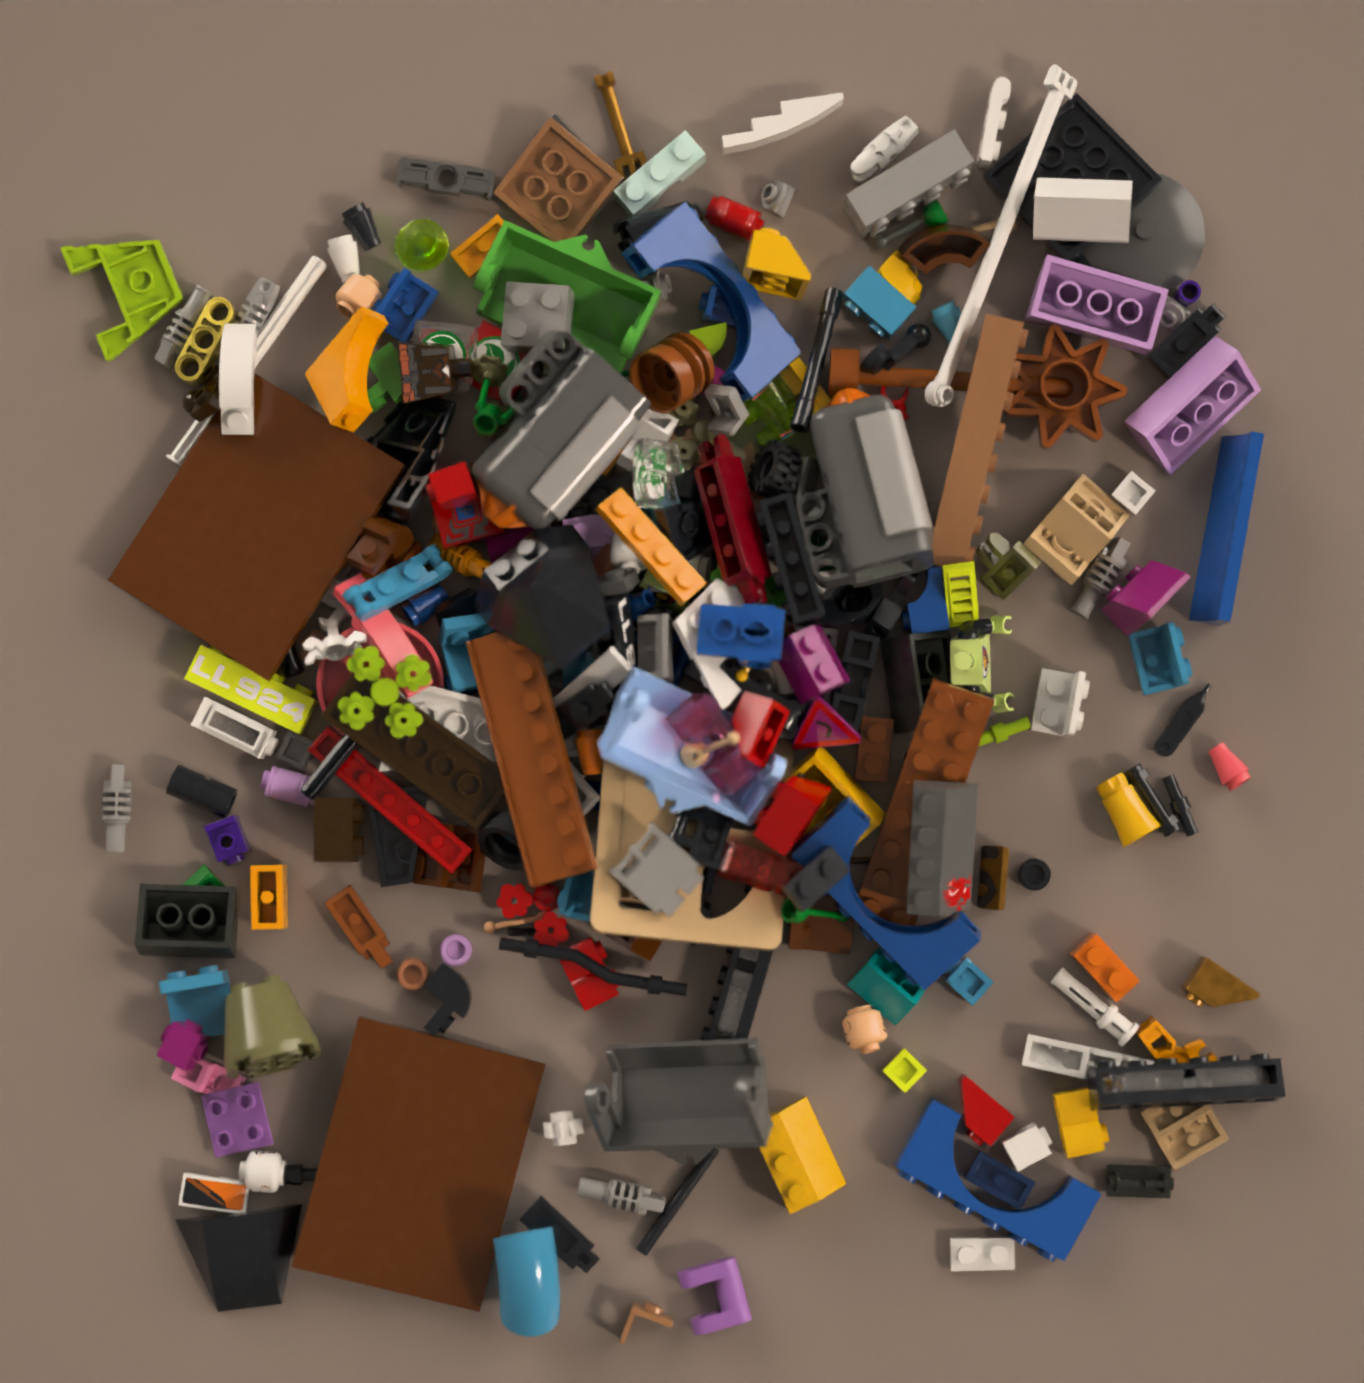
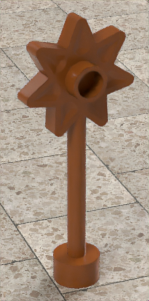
(1056, 388)

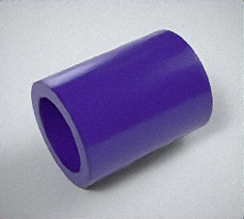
(1191, 285)

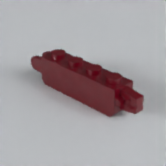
(732, 520)

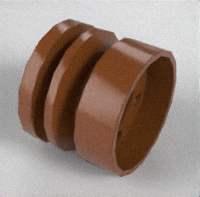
(672, 371)

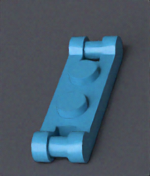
(398, 583)

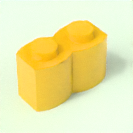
(1077, 1124)

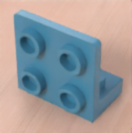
(452, 640)

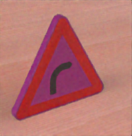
(823, 728)

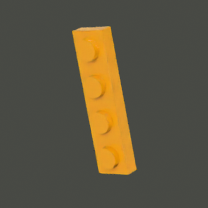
(650, 546)

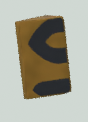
(993, 877)

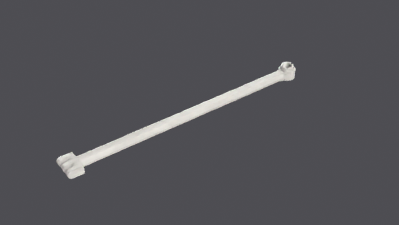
(1061, 87)

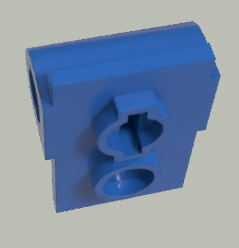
(729, 634)

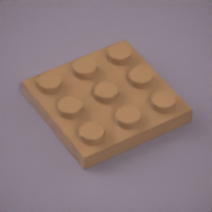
(558, 183)

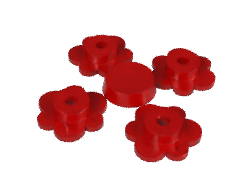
(545, 899)

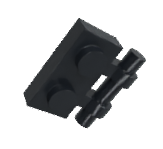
(709, 836)

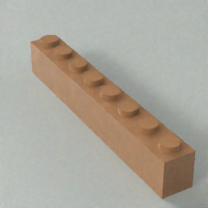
(976, 438)

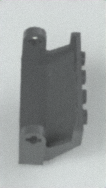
(682, 1098)

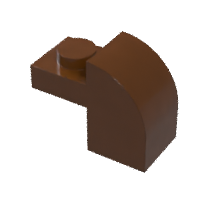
(381, 543)

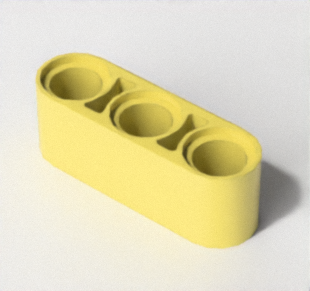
(205, 325)

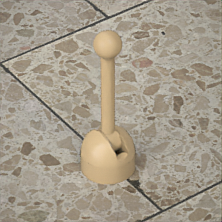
(702, 751)

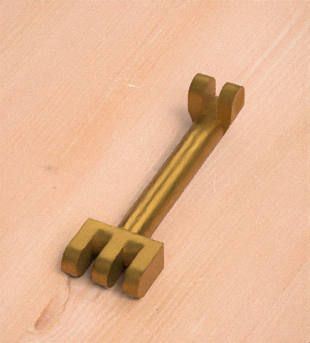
(629, 158)

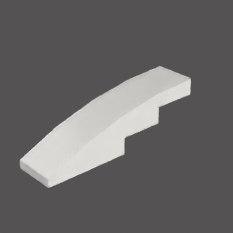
(793, 117)
(1069, 1057)

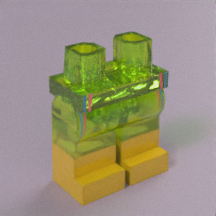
(775, 405)

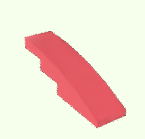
(382, 633)

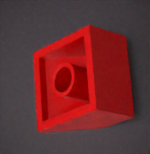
(790, 813)

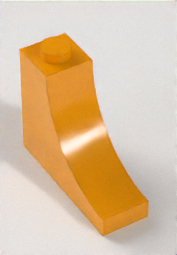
(342, 370)

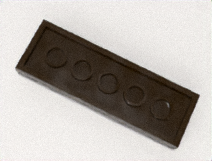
(430, 759)

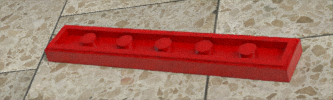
(395, 804)

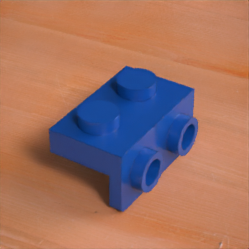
(404, 303)

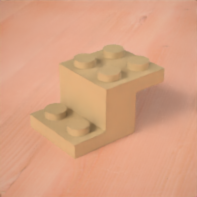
(1076, 529)

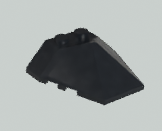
(415, 438)
(545, 595)

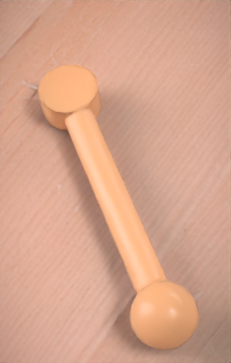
(490, 927)

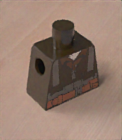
(430, 369)

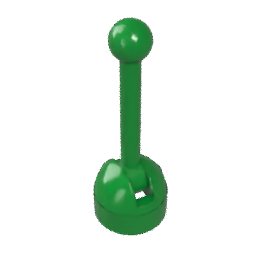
(788, 914)

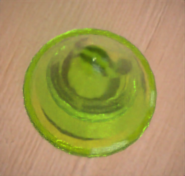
(422, 244)

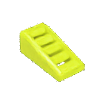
(964, 610)

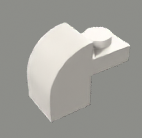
(653, 426)

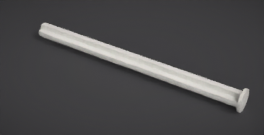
(265, 338)

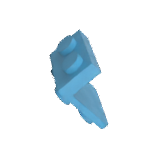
(1159, 658)
(198, 997)

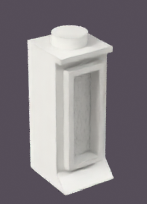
(235, 728)

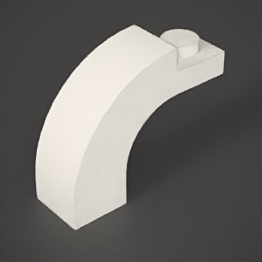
(237, 378)

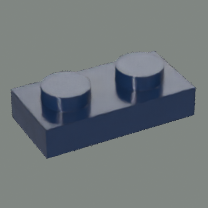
(999, 1180)

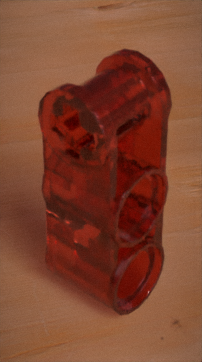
(756, 868)

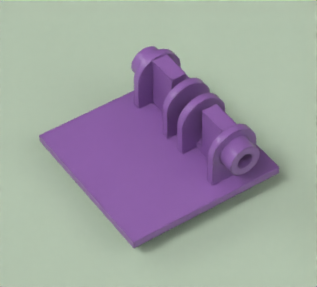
(237, 1119)

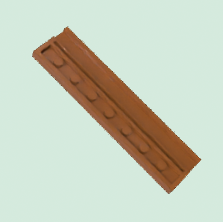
(531, 759)

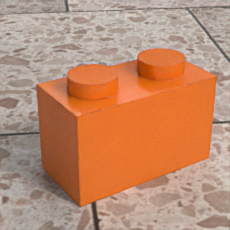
(1104, 967)

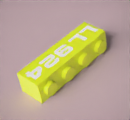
(247, 689)

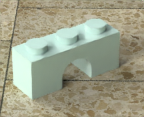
(650, 181)

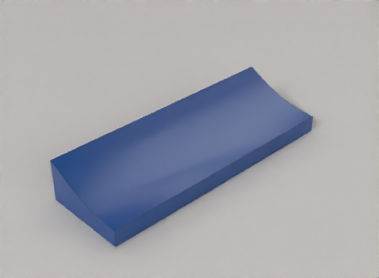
(1226, 528)

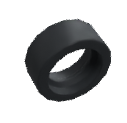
(496, 846)

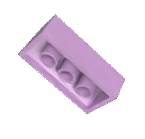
(1097, 304)
(1193, 404)

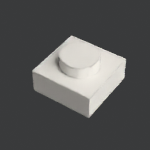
(1132, 493)

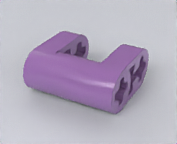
(729, 1292)

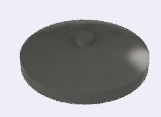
(1163, 239)

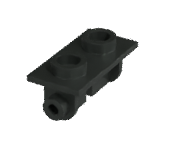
(1139, 1181)

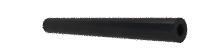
(675, 1203)

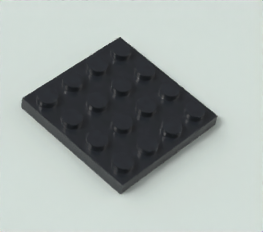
(1076, 148)

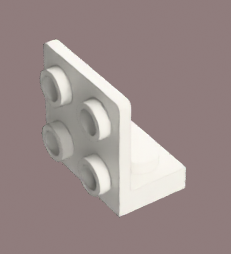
(1059, 702)

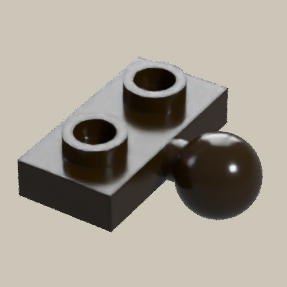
(205, 401)

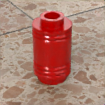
(734, 217)

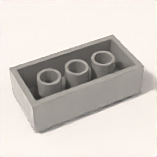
(908, 184)

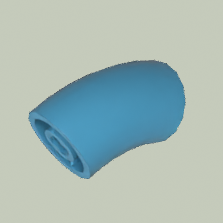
(528, 1281)

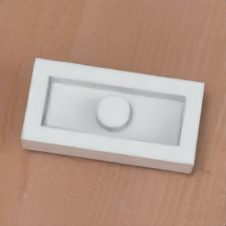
(982, 1253)

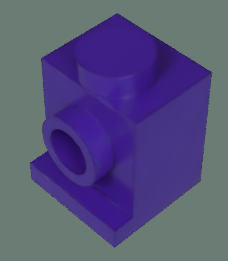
(232, 827)

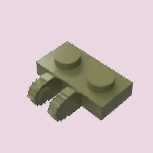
(1006, 565)

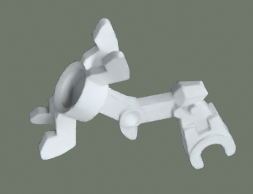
(334, 646)

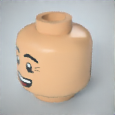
(864, 1029)

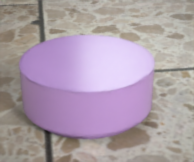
(456, 950)

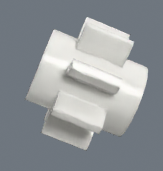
(563, 1128)

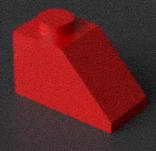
(453, 487)
(759, 726)
(982, 1113)

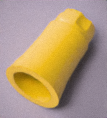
(1126, 810)

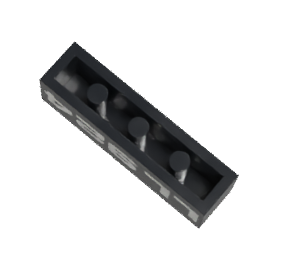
(620, 636)

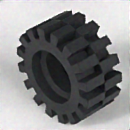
(774, 469)

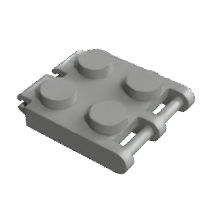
(659, 872)

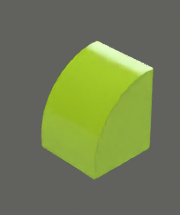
(712, 337)

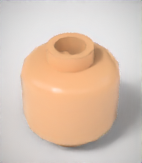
(357, 292)

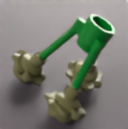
(490, 417)

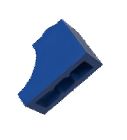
(930, 610)

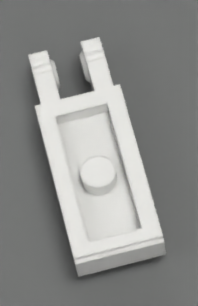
(994, 120)

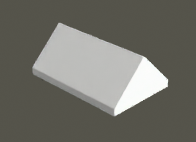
(1082, 210)

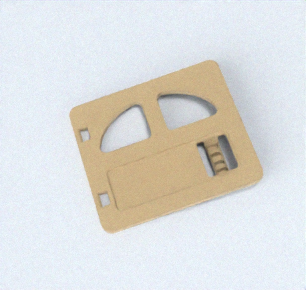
(623, 820)

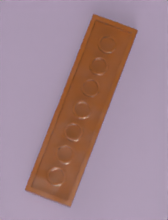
(939, 751)

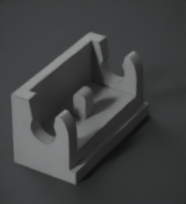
(656, 645)

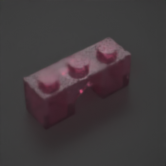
(701, 717)

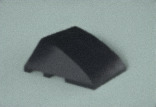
(243, 1254)

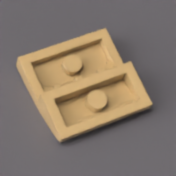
(1184, 1132)

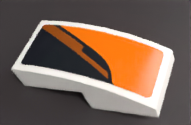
(214, 1193)

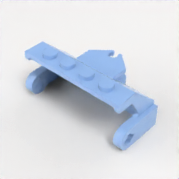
(648, 745)

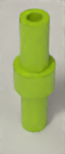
(1000, 731)

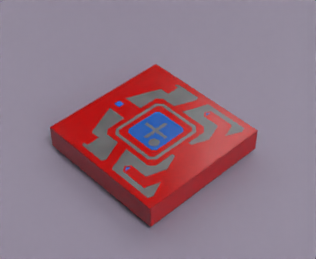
(463, 525)

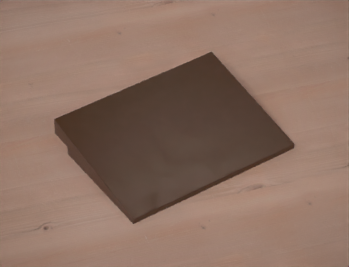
(257, 528)
(418, 1164)

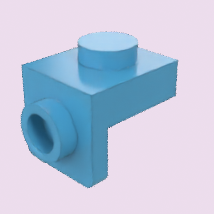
(968, 980)

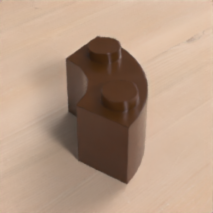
(943, 245)

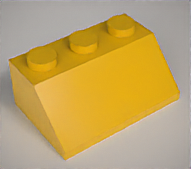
(775, 266)
(824, 769)
(800, 1157)

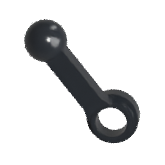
(917, 337)

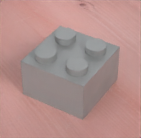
(532, 312)

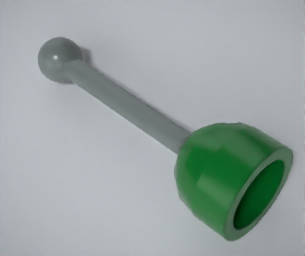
(932, 216)

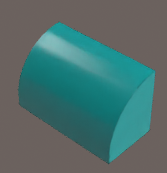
(886, 987)

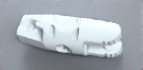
(883, 149)

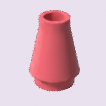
(1229, 768)

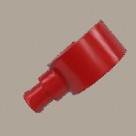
(898, 404)

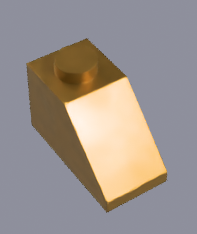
(1216, 986)

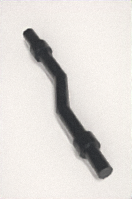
(532, 948)

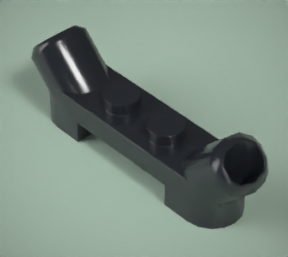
(760, 687)

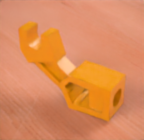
(1151, 1030)

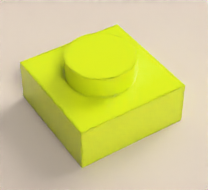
(904, 1070)

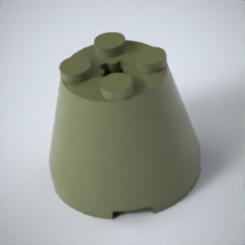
(265, 1030)

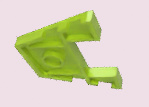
(140, 282)

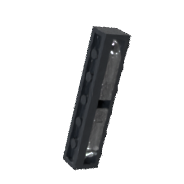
(739, 994)
(1185, 1083)

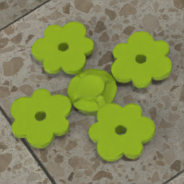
(384, 691)

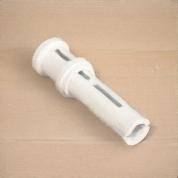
(1106, 1016)

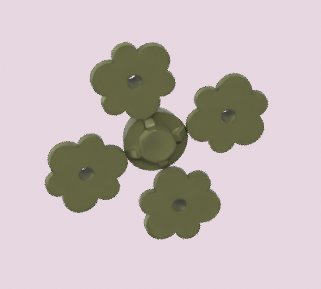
(698, 432)

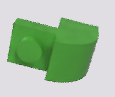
(387, 370)

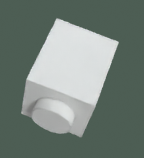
(1027, 1146)

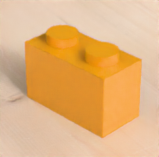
(269, 897)

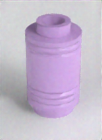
(285, 786)

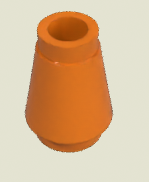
(589, 752)

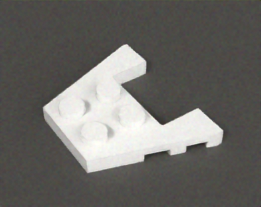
(720, 685)

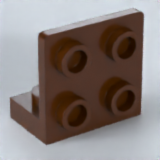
(822, 932)

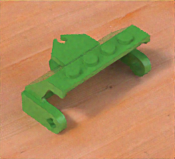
(608, 305)

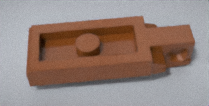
(360, 925)

